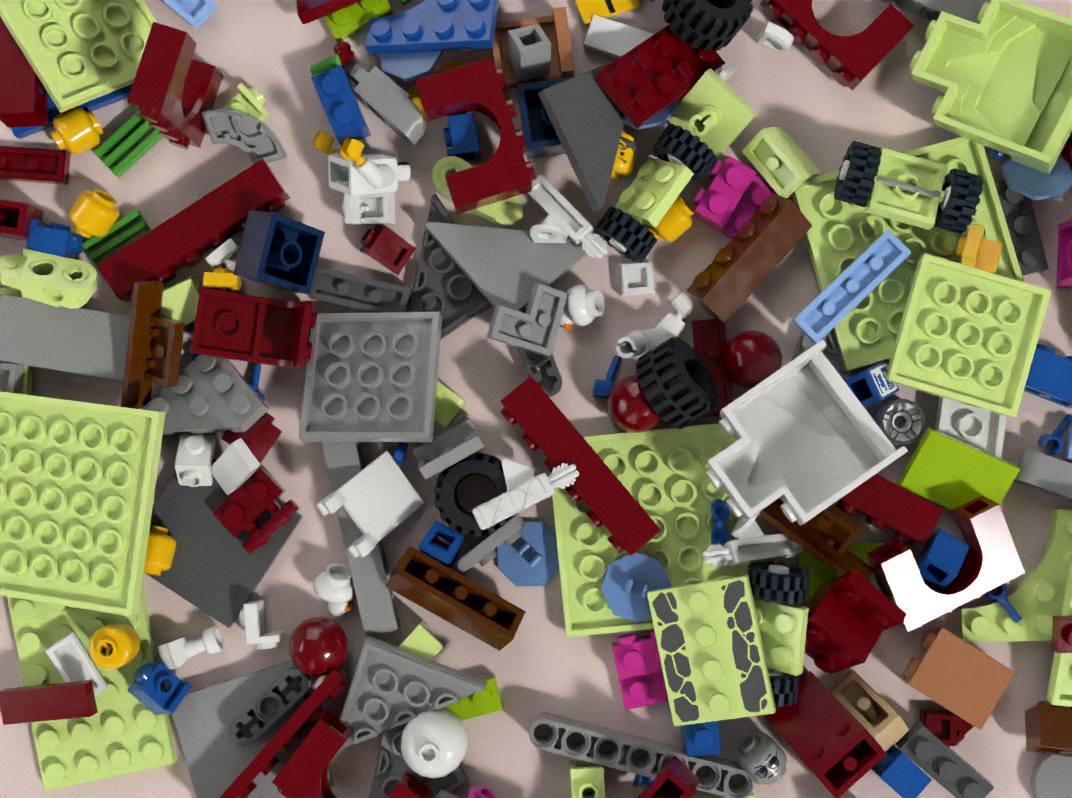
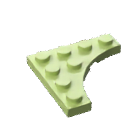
(1035, 599)

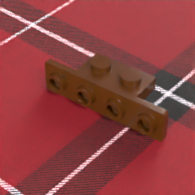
(151, 347)
(824, 536)

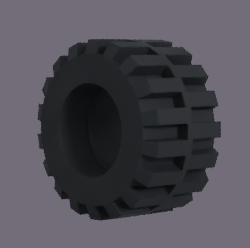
(706, 22)
(677, 383)
(447, 486)

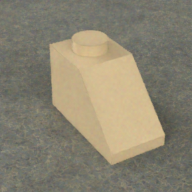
(870, 711)

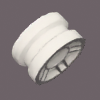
(909, 430)

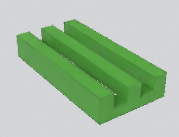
(119, 136)
(117, 227)

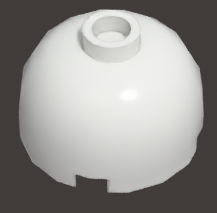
(434, 743)

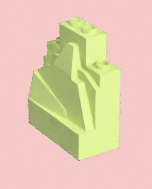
(1002, 79)

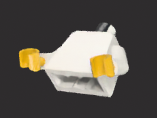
(358, 172)

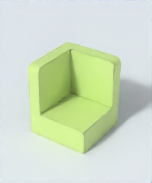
(446, 404)
(421, 642)

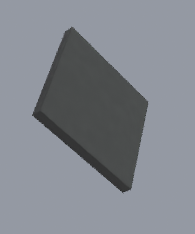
(209, 561)

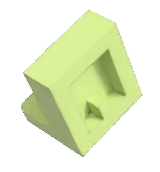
(248, 102)

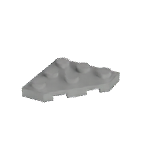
(208, 399)

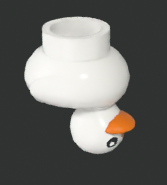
(582, 306)
(337, 588)

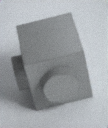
(529, 52)

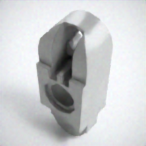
(389, 103)

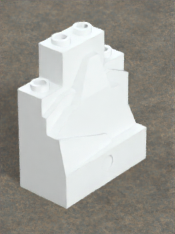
(798, 442)

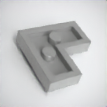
(535, 328)

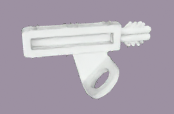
(562, 221)
(522, 491)
(751, 546)

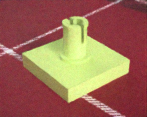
(713, 113)

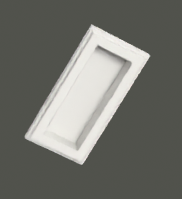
(75, 663)

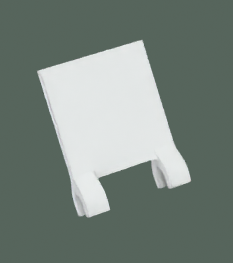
(375, 500)

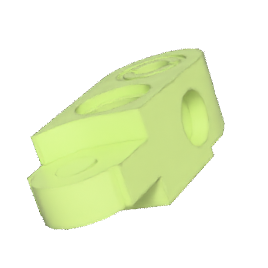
(504, 212)
(49, 278)

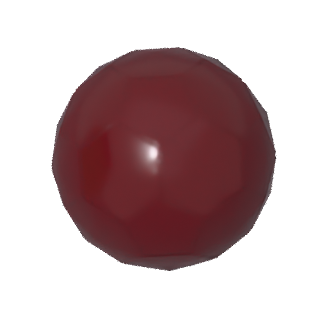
(751, 358)
(630, 408)
(318, 646)

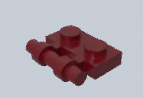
(248, 503)

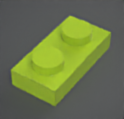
(356, 17)
(479, 703)

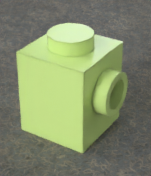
(587, 780)

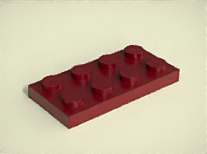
(655, 75)

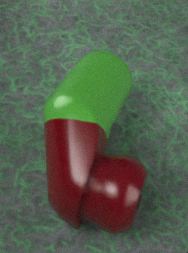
(343, 56)

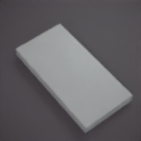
(63, 338)

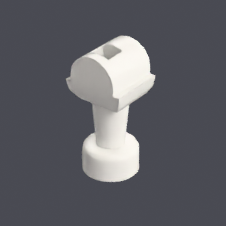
(180, 650)

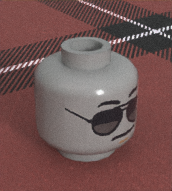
(762, 759)

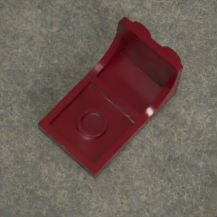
(253, 328)

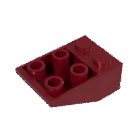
(826, 736)

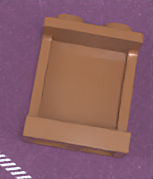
(557, 32)
(958, 676)

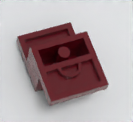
(847, 621)

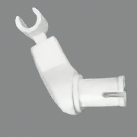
(644, 340)

